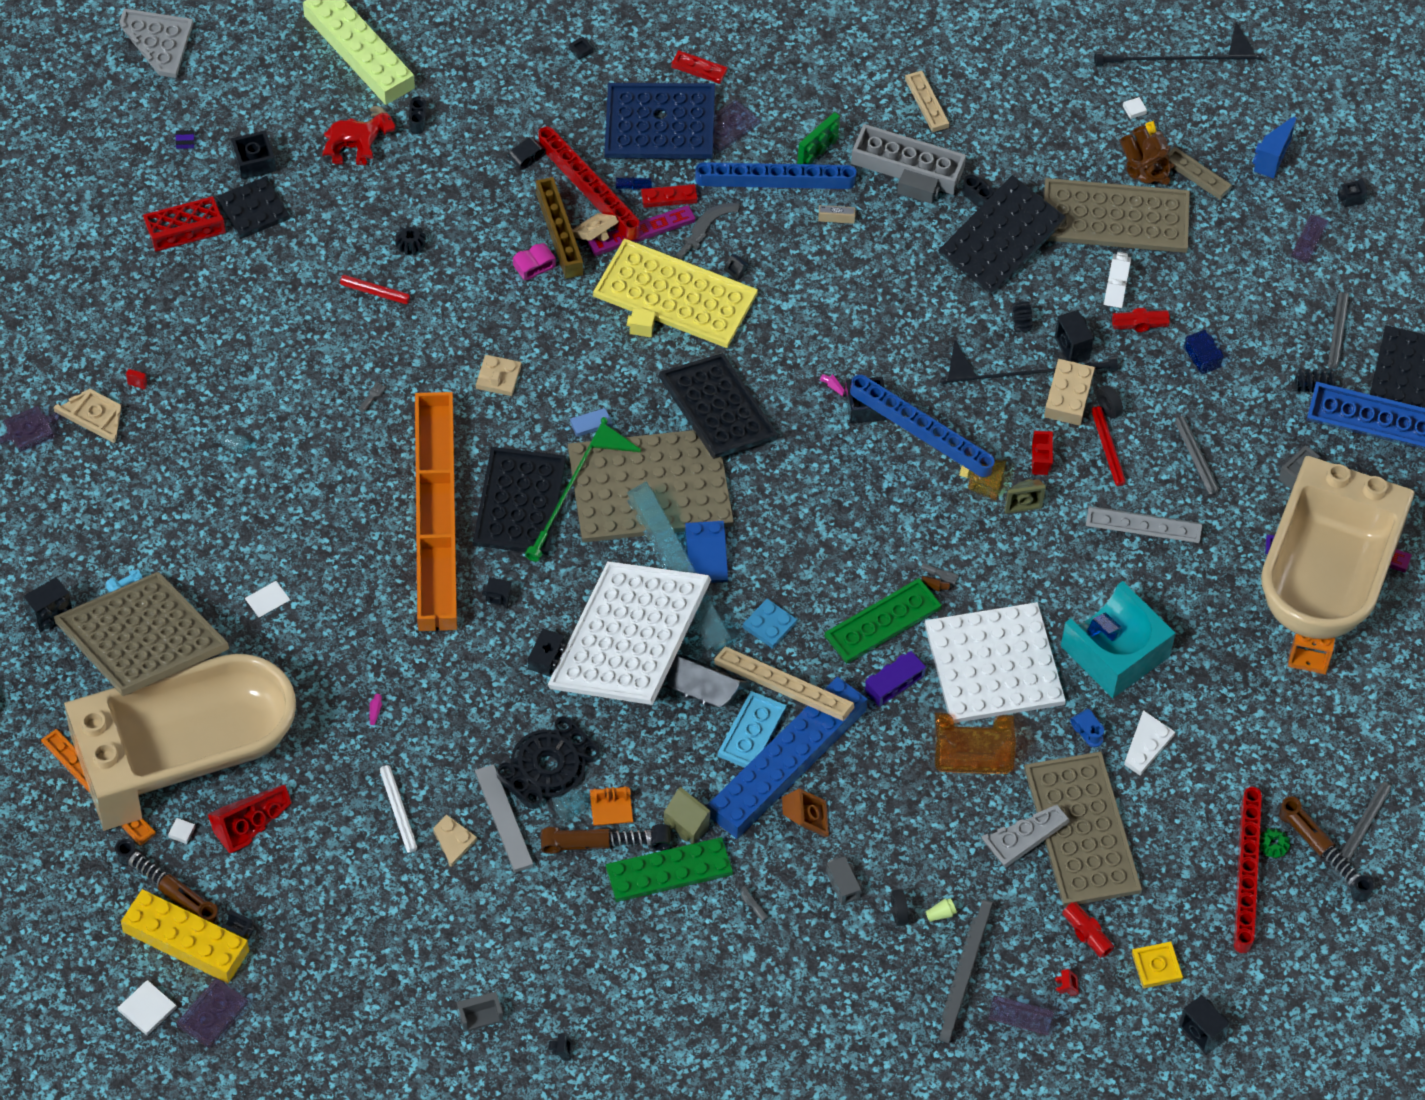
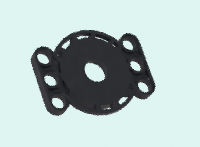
(551, 743)

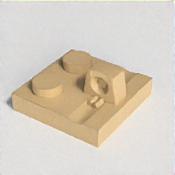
(595, 227)
(498, 375)

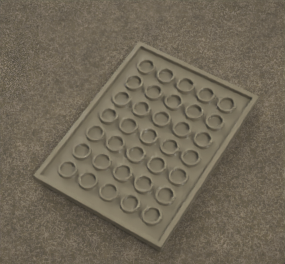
(675, 466)
(141, 633)

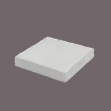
(147, 1008)

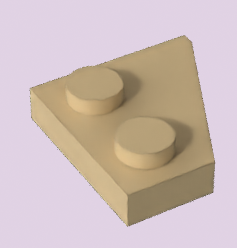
(453, 839)

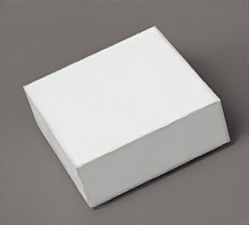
(1134, 108)
(181, 831)

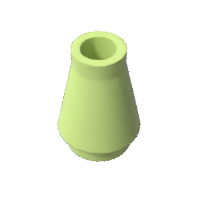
(941, 910)

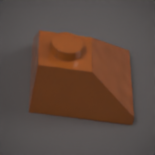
(806, 811)

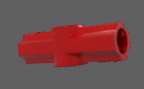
(1140, 319)
(1088, 929)

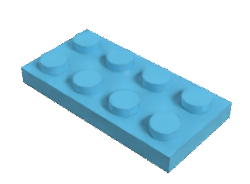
(751, 729)

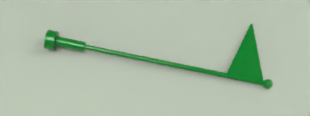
(605, 439)

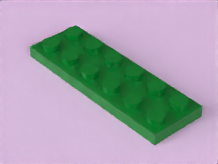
(882, 620)
(668, 869)

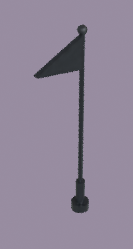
(1238, 50)
(961, 369)

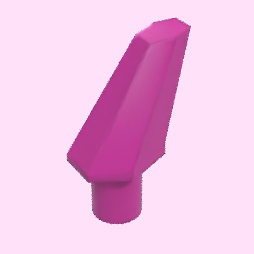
(833, 384)
(375, 707)

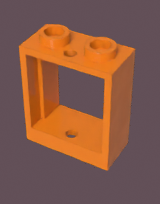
(1318, 661)

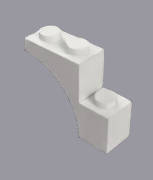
(1117, 280)

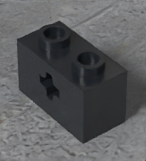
(546, 652)

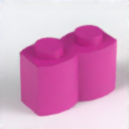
(534, 261)

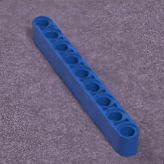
(775, 175)
(926, 433)

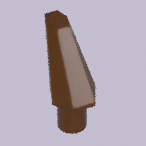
(935, 583)

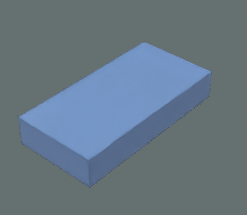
(589, 422)

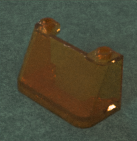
(974, 748)

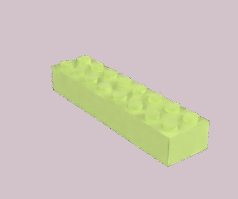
(360, 48)

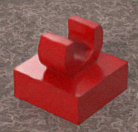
(1069, 983)

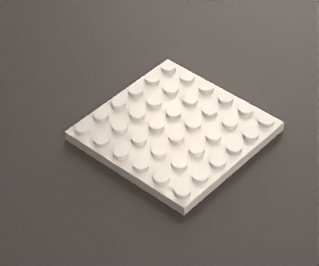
(994, 662)

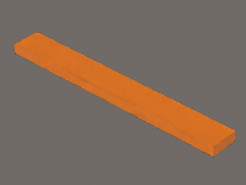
(67, 755)

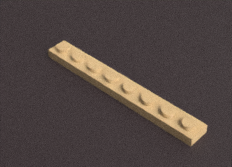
(784, 683)

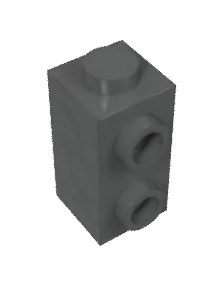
(918, 186)
(843, 880)

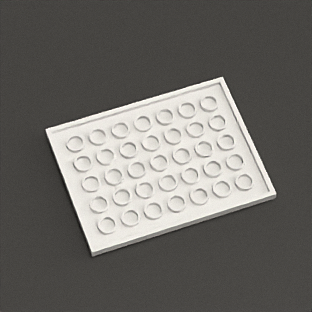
(629, 632)

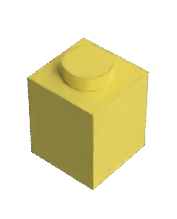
(641, 322)

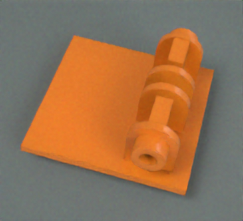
(611, 806)

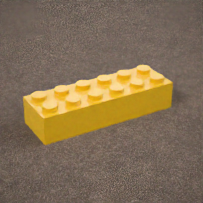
(185, 936)

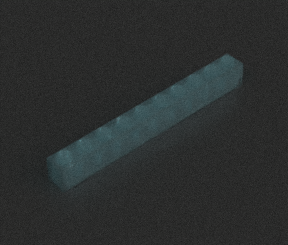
(675, 558)

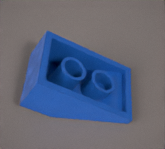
(1273, 149)
(707, 549)

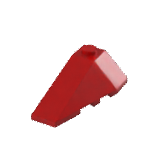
(244, 819)

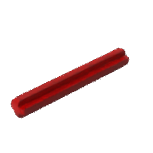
(375, 289)

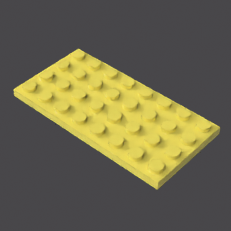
(676, 292)

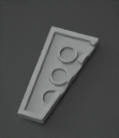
(1015, 841)

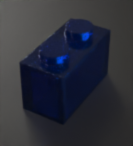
(1203, 352)

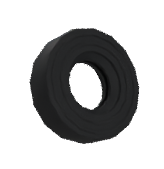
(1109, 401)
(899, 907)

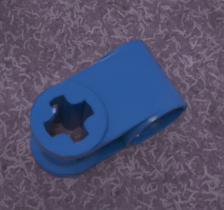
(1088, 727)

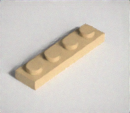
(927, 101)

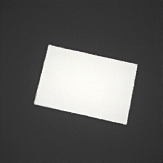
(267, 599)

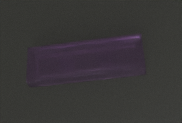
(1309, 238)

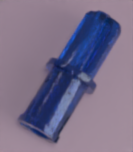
(633, 183)

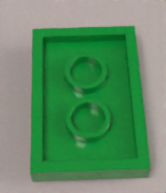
(819, 140)

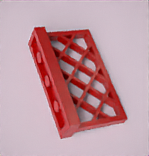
(186, 232)

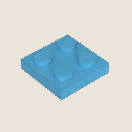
(769, 623)

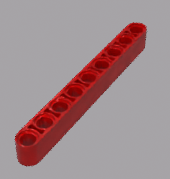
(588, 182)
(1245, 877)

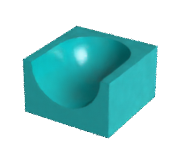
(1138, 649)

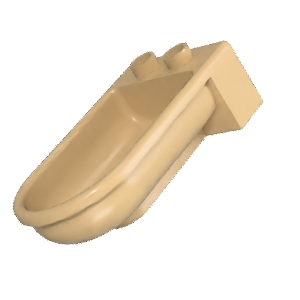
(1333, 548)
(177, 729)

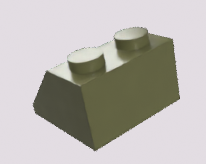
(687, 816)

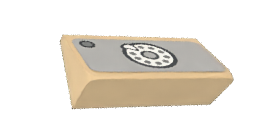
(836, 214)

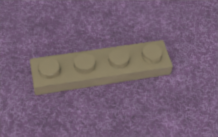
(1199, 174)

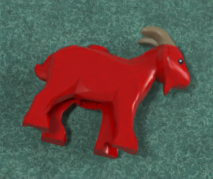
(357, 134)

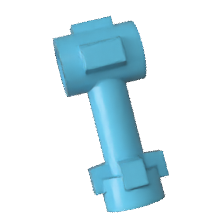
(112, 584)

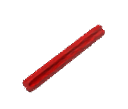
(1108, 446)

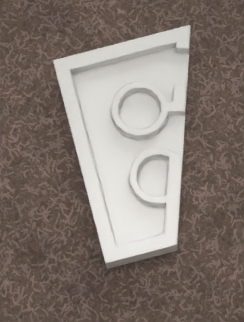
(1147, 743)

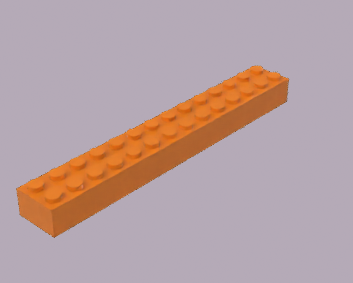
(435, 512)

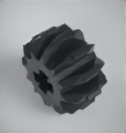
(410, 239)
(1022, 316)

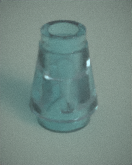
(237, 443)

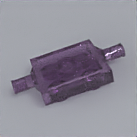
(28, 428)

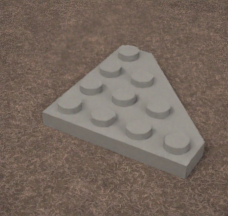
(158, 38)

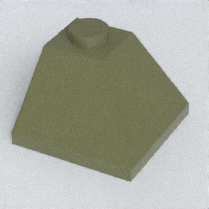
(1025, 496)

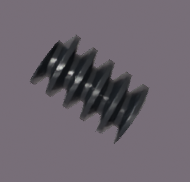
(1309, 379)

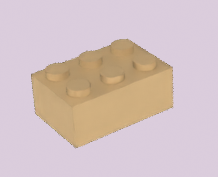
(1069, 392)

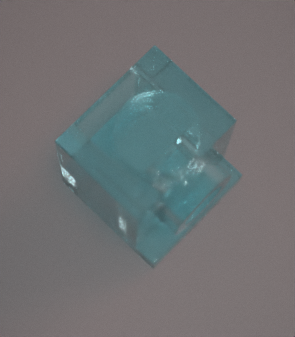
(568, 810)

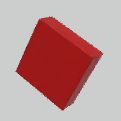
(136, 379)

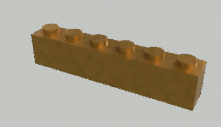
(559, 227)

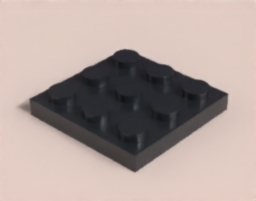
(253, 207)

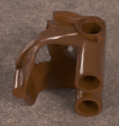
(1147, 156)

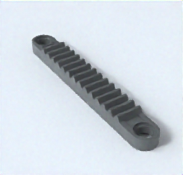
(964, 970)

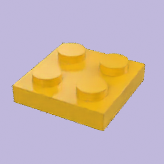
(1157, 965)

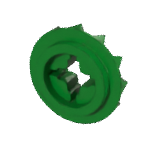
(1274, 850)

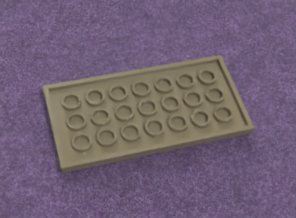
(1120, 215)
(1092, 850)

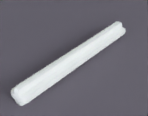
(398, 808)

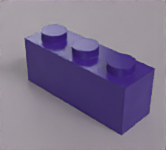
(894, 678)

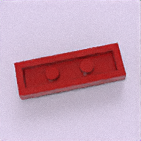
(699, 67)
(669, 196)

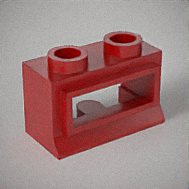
(1042, 452)

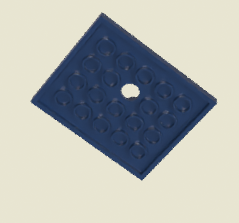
(680, 135)

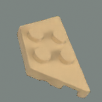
(93, 413)

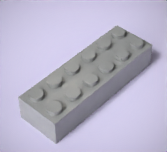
(893, 153)

